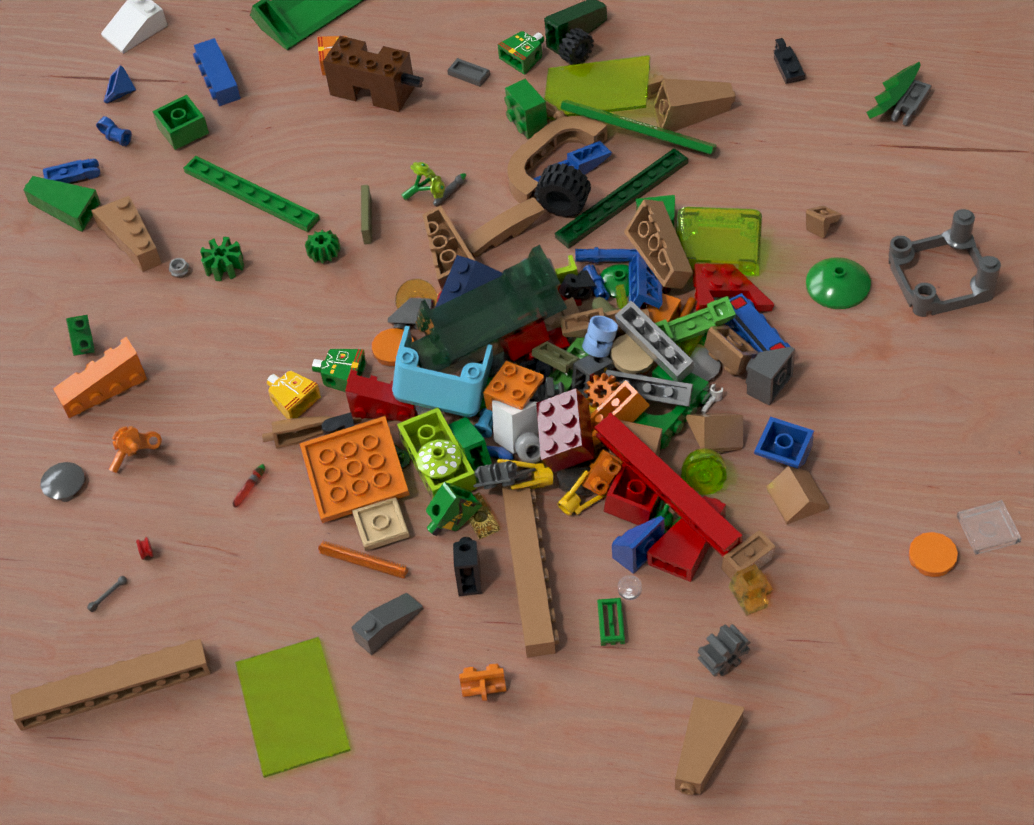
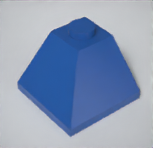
(633, 545)

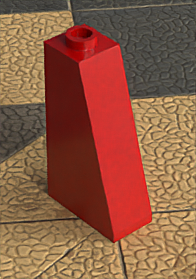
(681, 547)

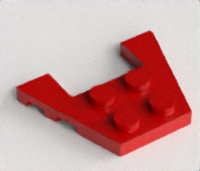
(724, 281)

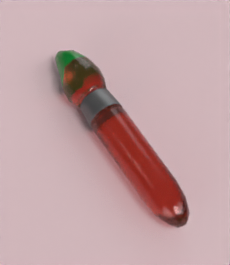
(247, 487)

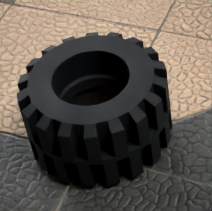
(562, 190)

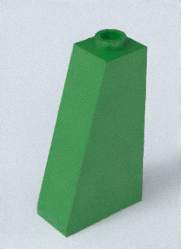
(63, 200)

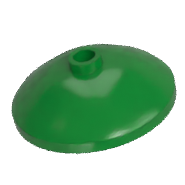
(838, 283)

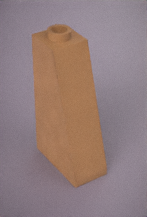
(707, 738)

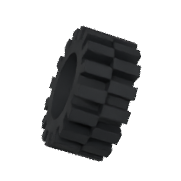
(576, 46)

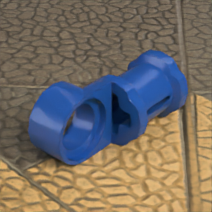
(112, 132)

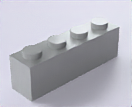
(654, 342)

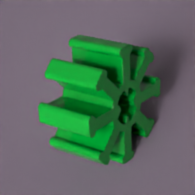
(222, 258)

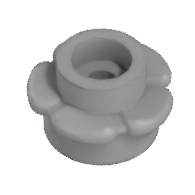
(178, 267)

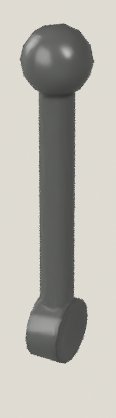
(92, 606)

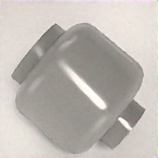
(528, 447)

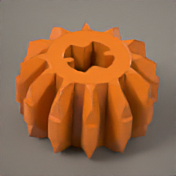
(599, 384)

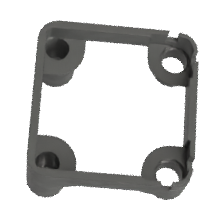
(959, 237)

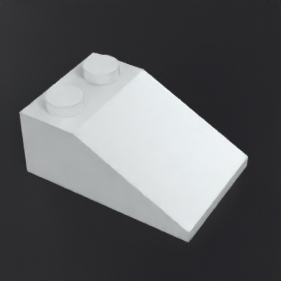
(134, 24)

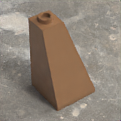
(690, 102)

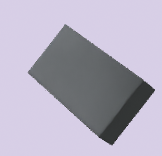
(468, 72)

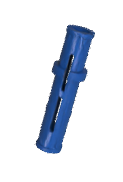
(604, 255)

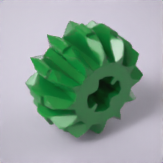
(322, 246)

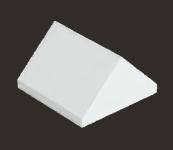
(512, 422)

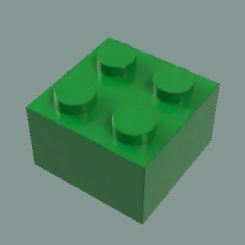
(525, 108)
(180, 122)

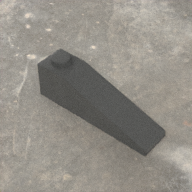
(655, 388)

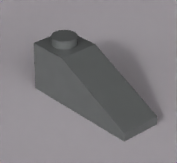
(384, 622)

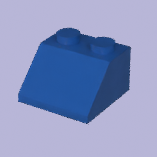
(785, 443)

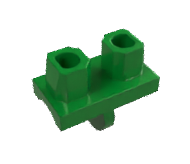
(80, 335)

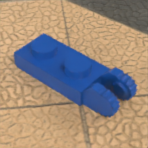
(73, 171)

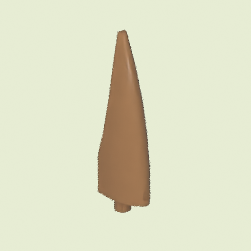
(296, 430)

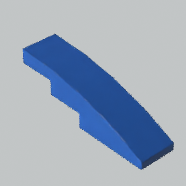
(586, 157)

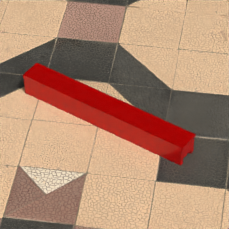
(668, 485)

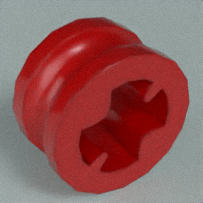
(144, 548)

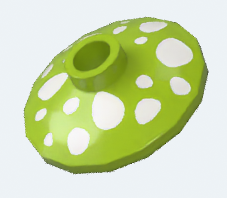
(441, 465)

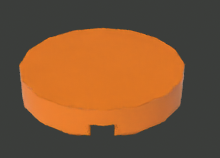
(386, 346)
(933, 554)

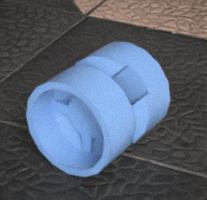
(600, 336)

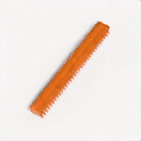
(363, 560)

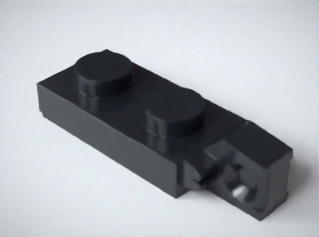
(787, 62)

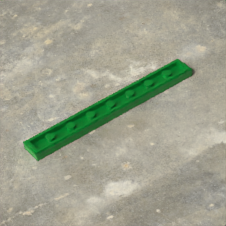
(638, 126)
(251, 193)

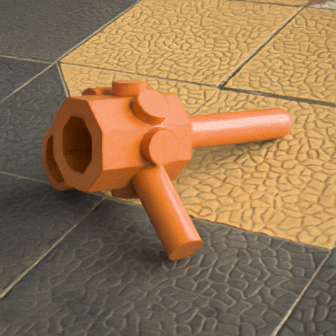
(129, 441)

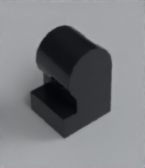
(576, 286)
(337, 423)

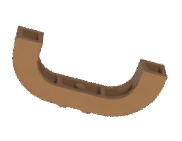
(543, 143)

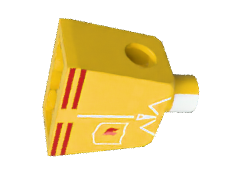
(292, 393)

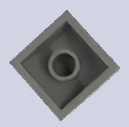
(769, 373)

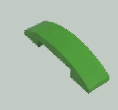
(699, 322)

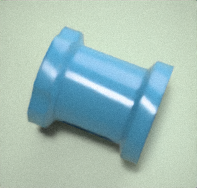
(485, 423)

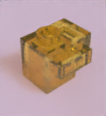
(750, 589)

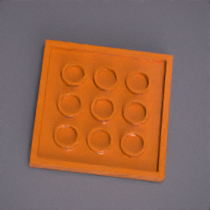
(353, 469)

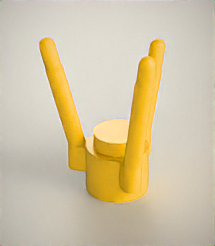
(540, 477)
(570, 501)

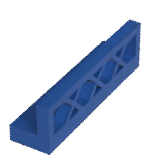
(639, 283)

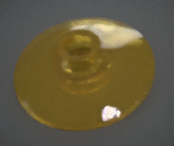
(413, 289)

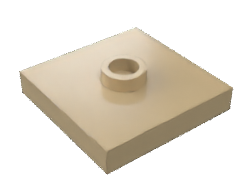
(380, 523)

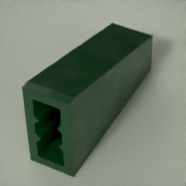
(584, 15)

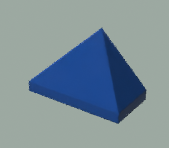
(118, 85)

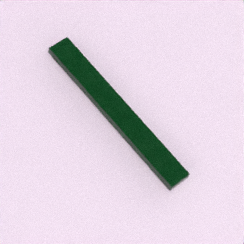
(621, 198)

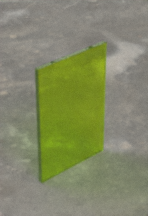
(601, 84)
(292, 707)

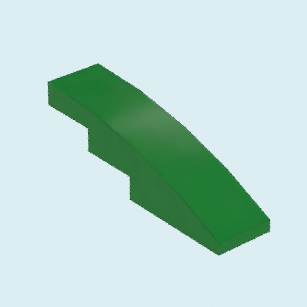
(895, 88)

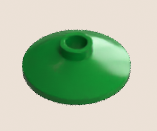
(616, 275)

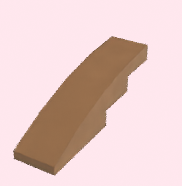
(502, 226)
(577, 324)

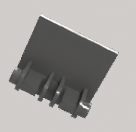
(499, 473)

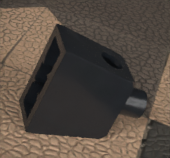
(467, 556)

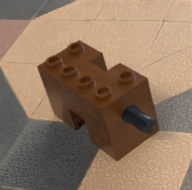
(385, 74)

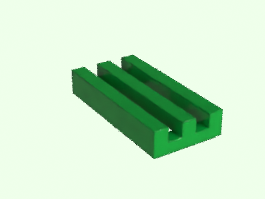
(612, 638)

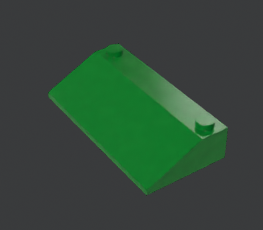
(295, 20)

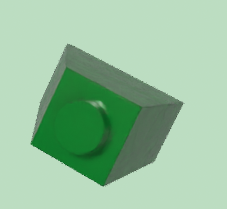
(471, 443)

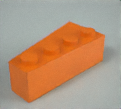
(101, 379)

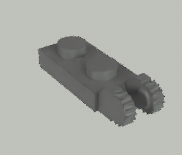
(911, 101)

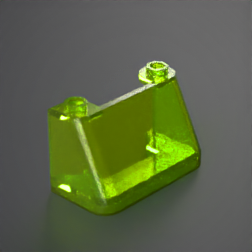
(721, 236)

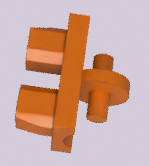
(602, 473)
(482, 682)

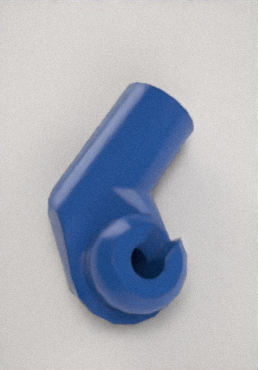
(499, 452)

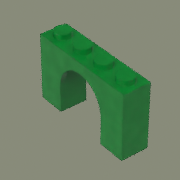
(674, 420)

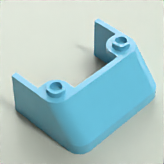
(437, 389)

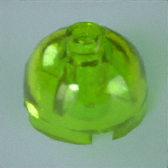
(704, 471)

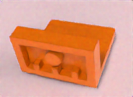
(512, 386)

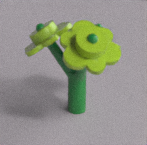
(437, 186)

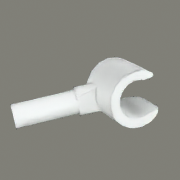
(714, 397)

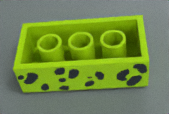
(427, 428)

